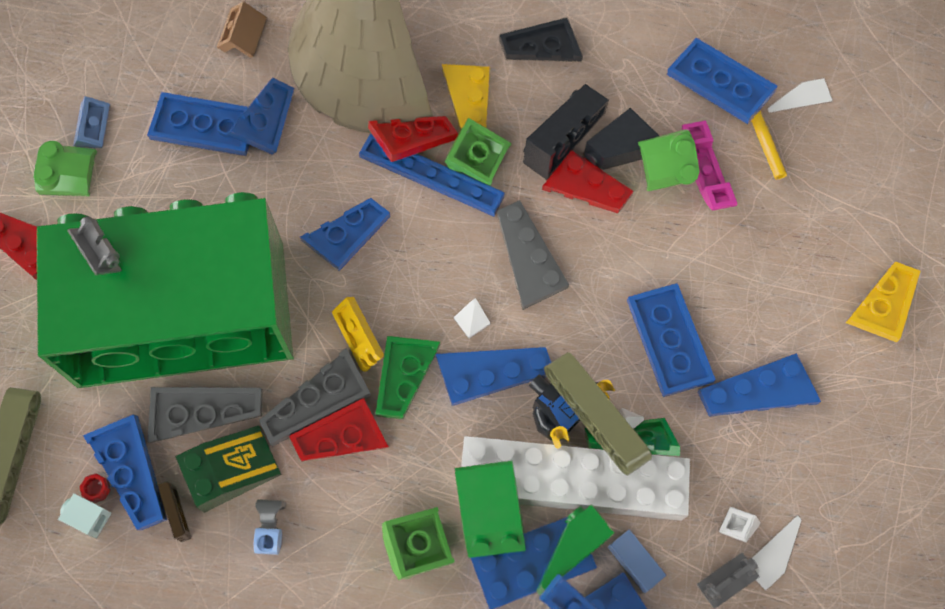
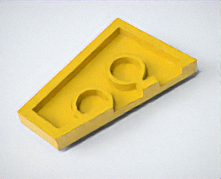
(468, 91)
(888, 303)

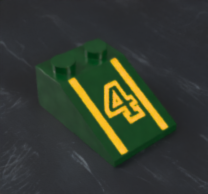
(227, 467)

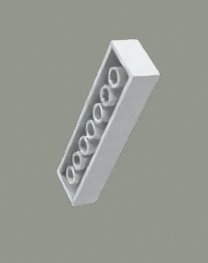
(587, 476)

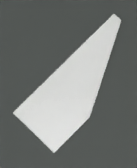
(803, 95)
(775, 554)

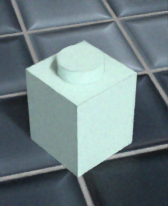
(84, 515)

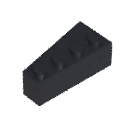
(563, 130)

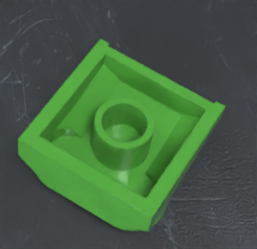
(477, 152)
(669, 160)
(63, 170)
(416, 543)

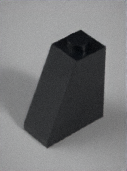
(619, 141)

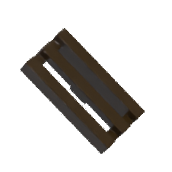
(174, 511)

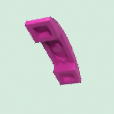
(710, 179)

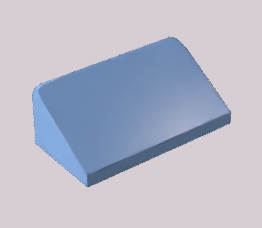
(91, 123)
(636, 561)

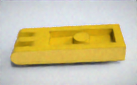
(357, 333)

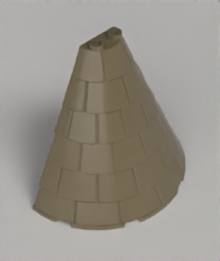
(357, 62)

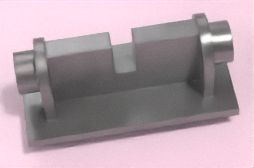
(95, 250)
(728, 580)

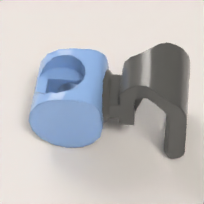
(268, 537)

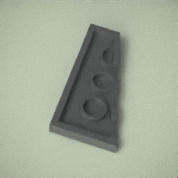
(532, 263)
(326, 393)
(195, 409)

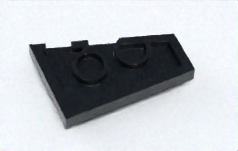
(542, 42)

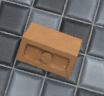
(242, 29)

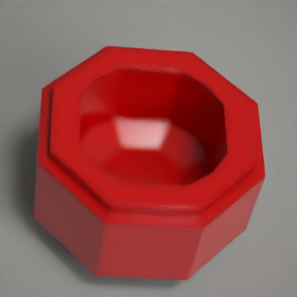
(95, 488)

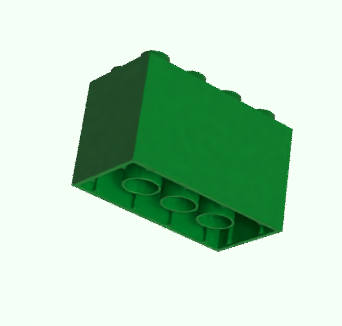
(190, 297)

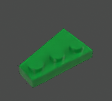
(402, 374)
(653, 432)

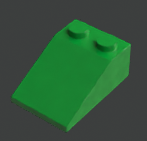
(490, 509)
(579, 539)

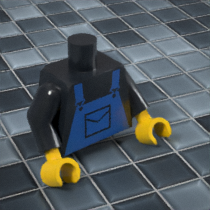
(552, 413)

